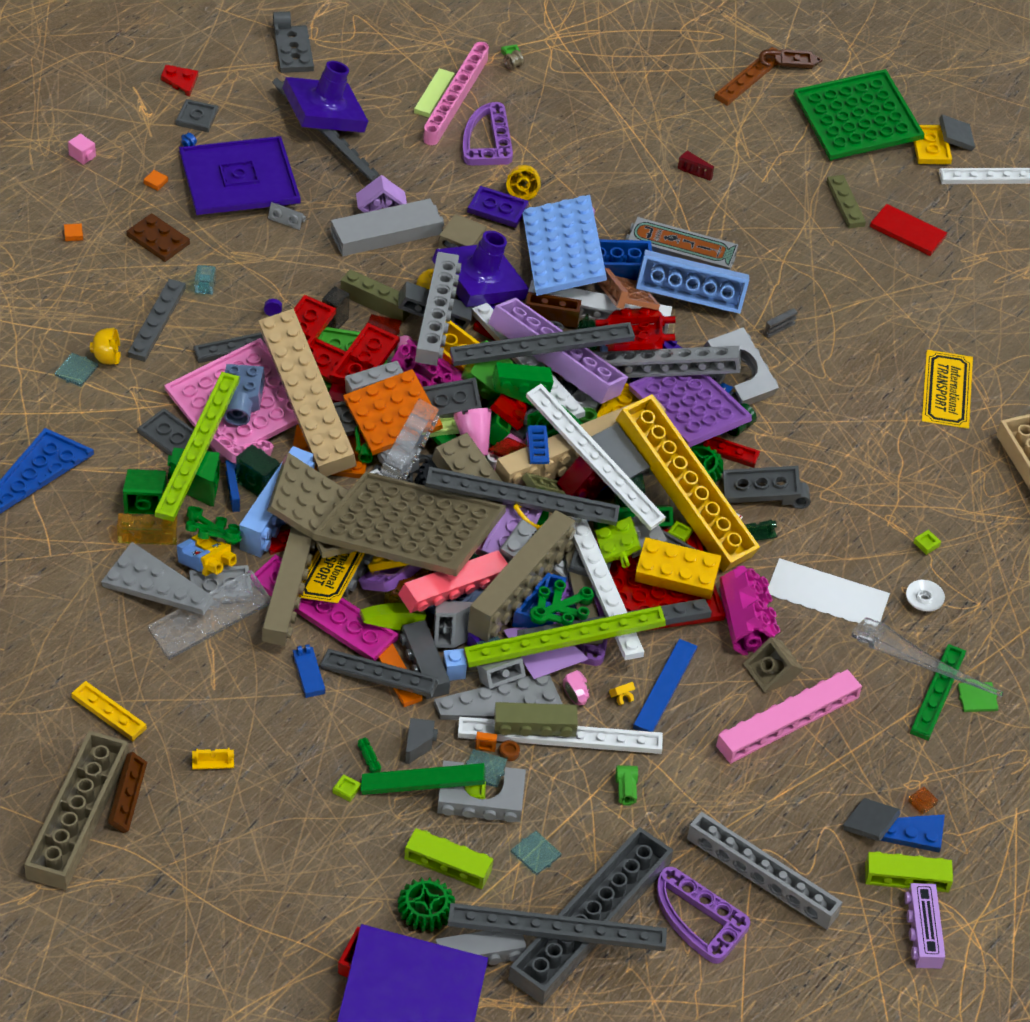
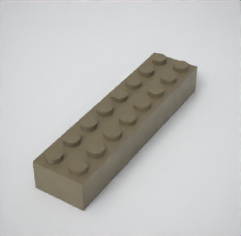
(521, 576)
(76, 810)

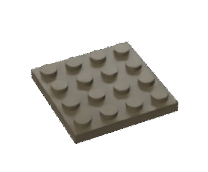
(303, 495)

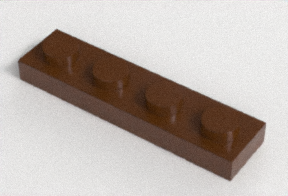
(127, 792)

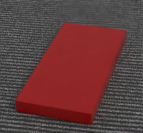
(908, 229)

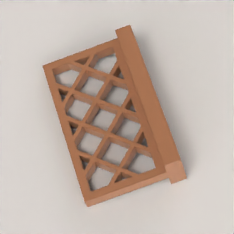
(624, 290)

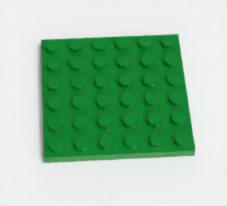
(858, 114)

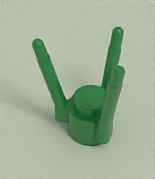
(364, 452)

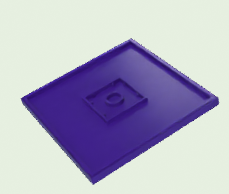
(239, 175)
(410, 980)

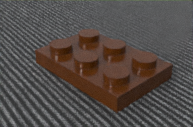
(158, 237)

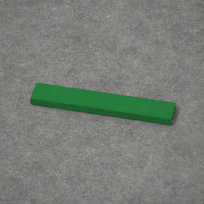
(937, 695)
(423, 779)

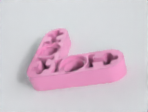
(231, 450)

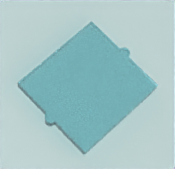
(76, 369)
(494, 766)
(536, 852)

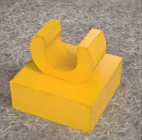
(623, 690)

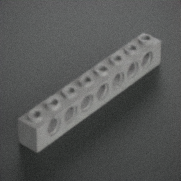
(437, 309)
(675, 361)
(764, 870)

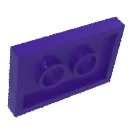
(497, 206)

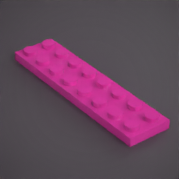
(337, 619)

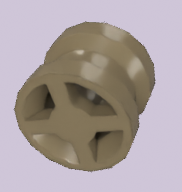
(513, 59)

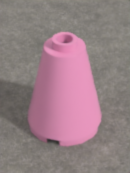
(477, 424)

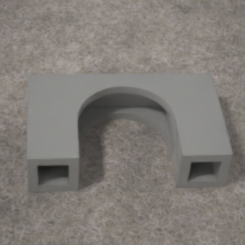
(762, 382)
(504, 806)

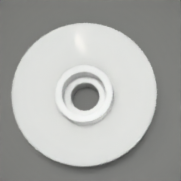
(925, 595)

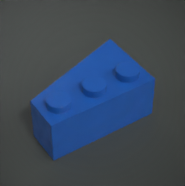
(522, 615)

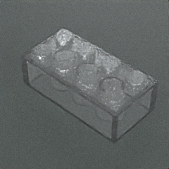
(408, 443)

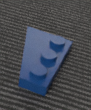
(917, 832)

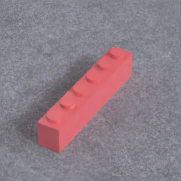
(439, 587)

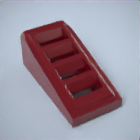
(690, 163)

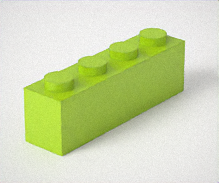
(448, 858)
(902, 870)

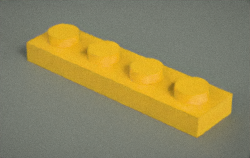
(109, 711)

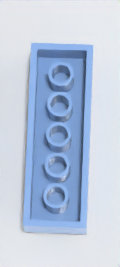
(692, 281)
(259, 524)

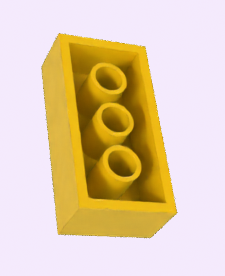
(677, 568)

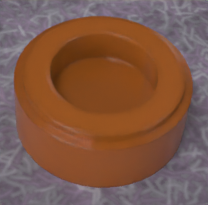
(509, 750)

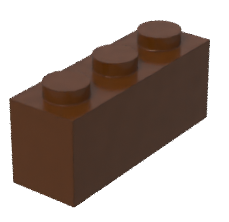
(556, 308)

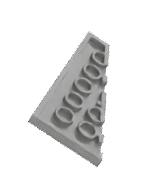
(151, 579)
(481, 701)

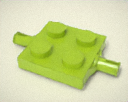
(618, 541)

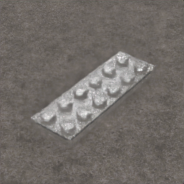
(231, 604)

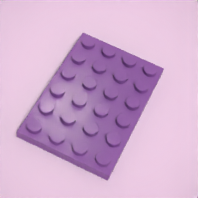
(694, 405)

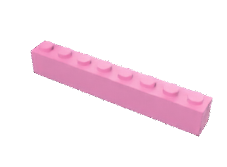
(788, 716)

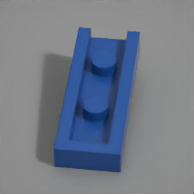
(232, 486)
(308, 671)

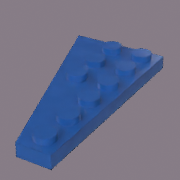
(40, 464)

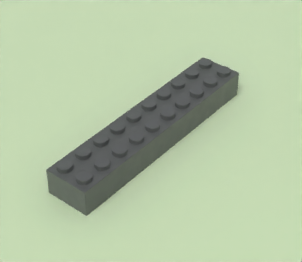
(604, 898)

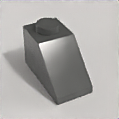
(420, 738)

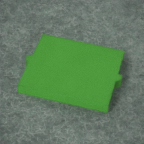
(976, 699)

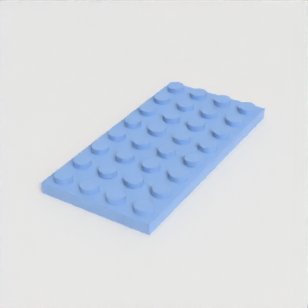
(563, 245)

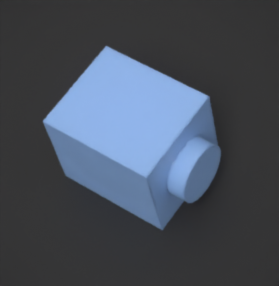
(455, 664)

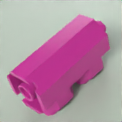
(426, 373)
(746, 609)

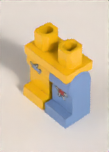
(205, 555)

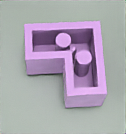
(380, 194)

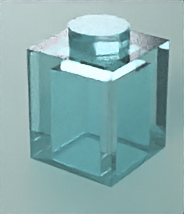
(205, 279)

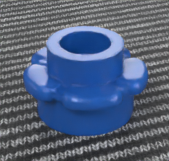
(188, 139)

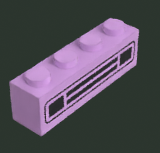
(925, 926)

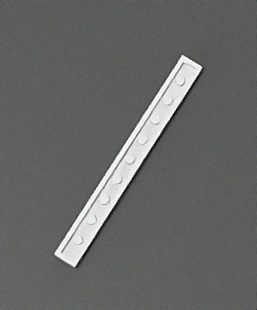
(483, 314)
(595, 457)
(604, 585)
(585, 737)

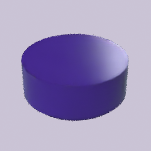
(272, 307)

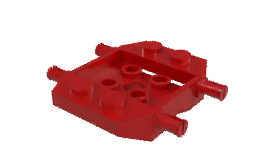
(647, 335)

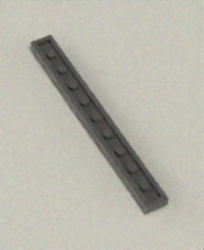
(352, 155)
(541, 344)
(522, 495)
(673, 614)
(557, 927)

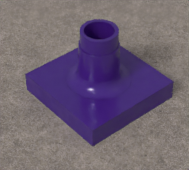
(326, 101)
(486, 272)

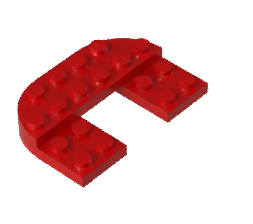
(366, 352)

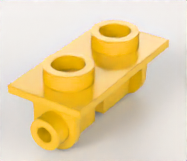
(213, 759)

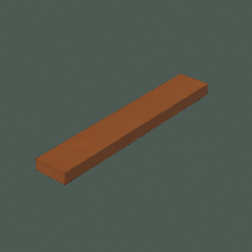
(744, 80)

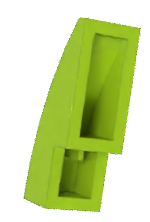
(390, 615)

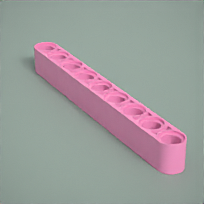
(455, 93)

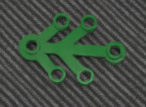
(208, 528)
(541, 614)

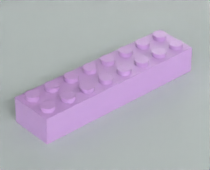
(577, 366)

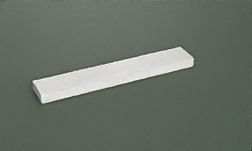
(984, 175)

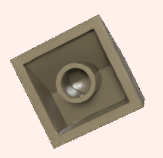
(773, 665)

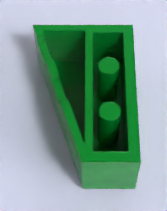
(519, 379)

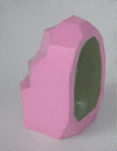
(576, 687)

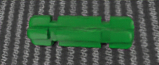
(369, 755)

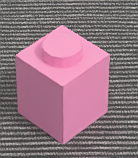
(81, 149)

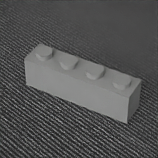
(494, 945)

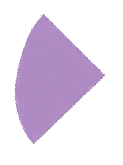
(549, 661)

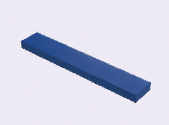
(665, 686)

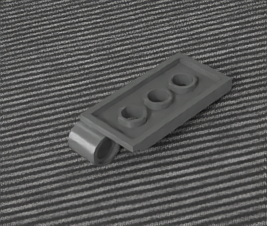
(301, 41)
(791, 493)

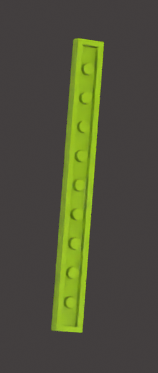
(197, 447)
(565, 636)

